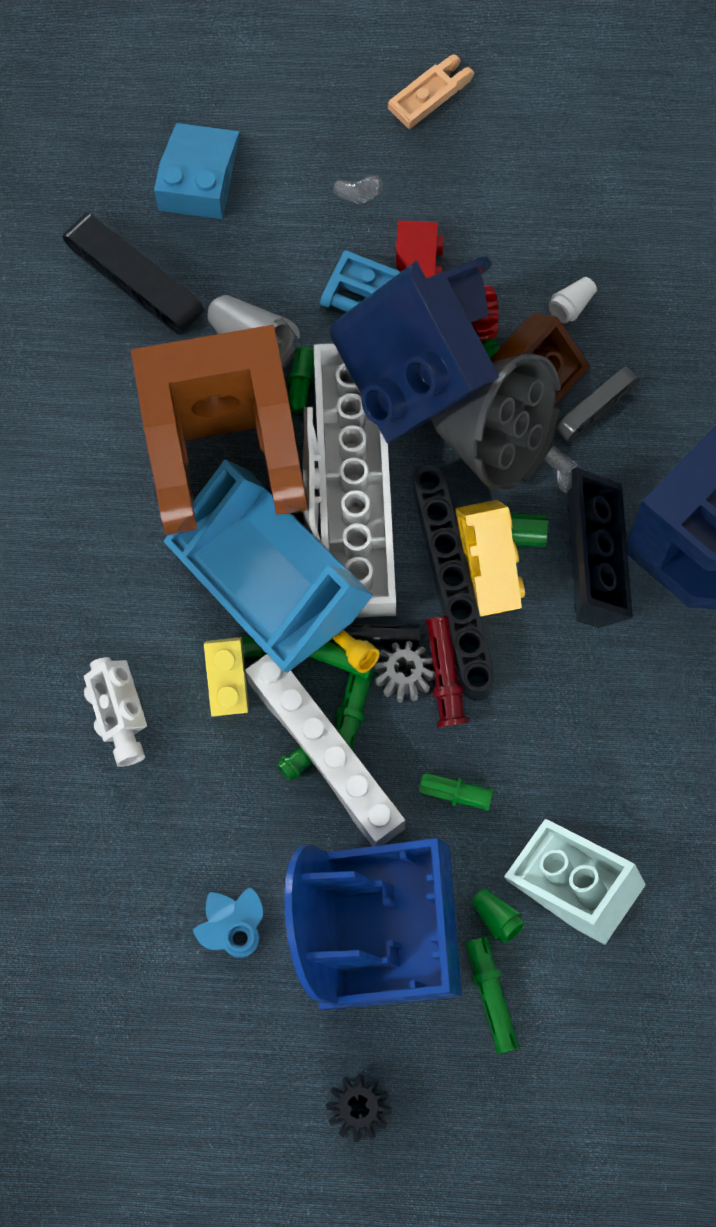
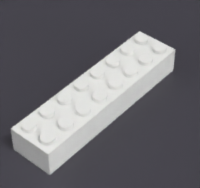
(354, 483)

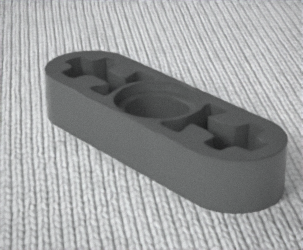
(597, 404)

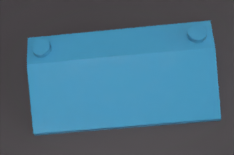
(267, 568)

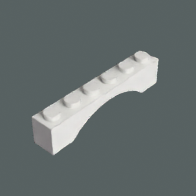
(327, 750)

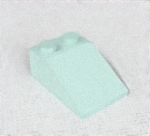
(576, 880)

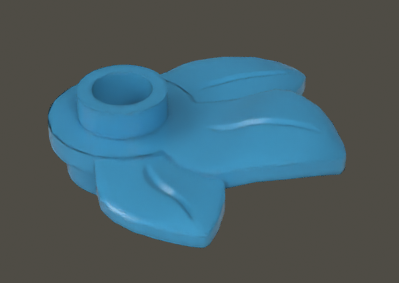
(228, 919)

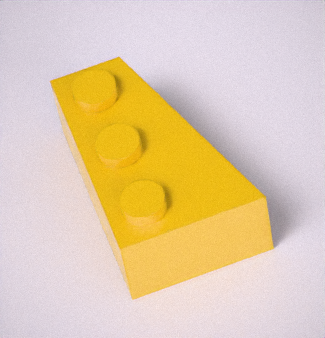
(491, 556)

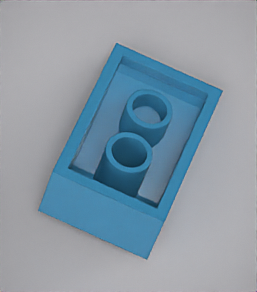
(196, 171)

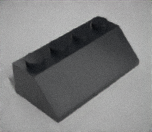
(598, 549)

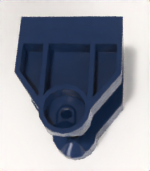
(678, 528)

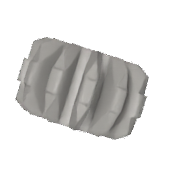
(395, 680)

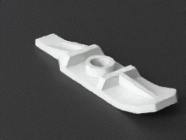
(311, 475)

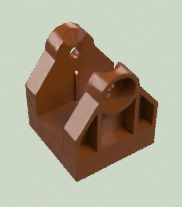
(213, 390)

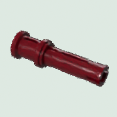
(447, 688)

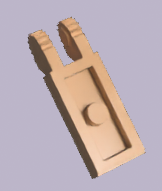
(429, 91)

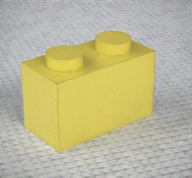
(226, 676)

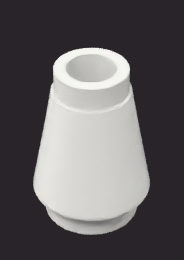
(570, 301)

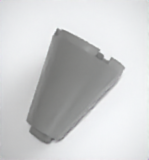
(233, 314)

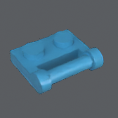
(355, 275)

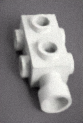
(117, 705)

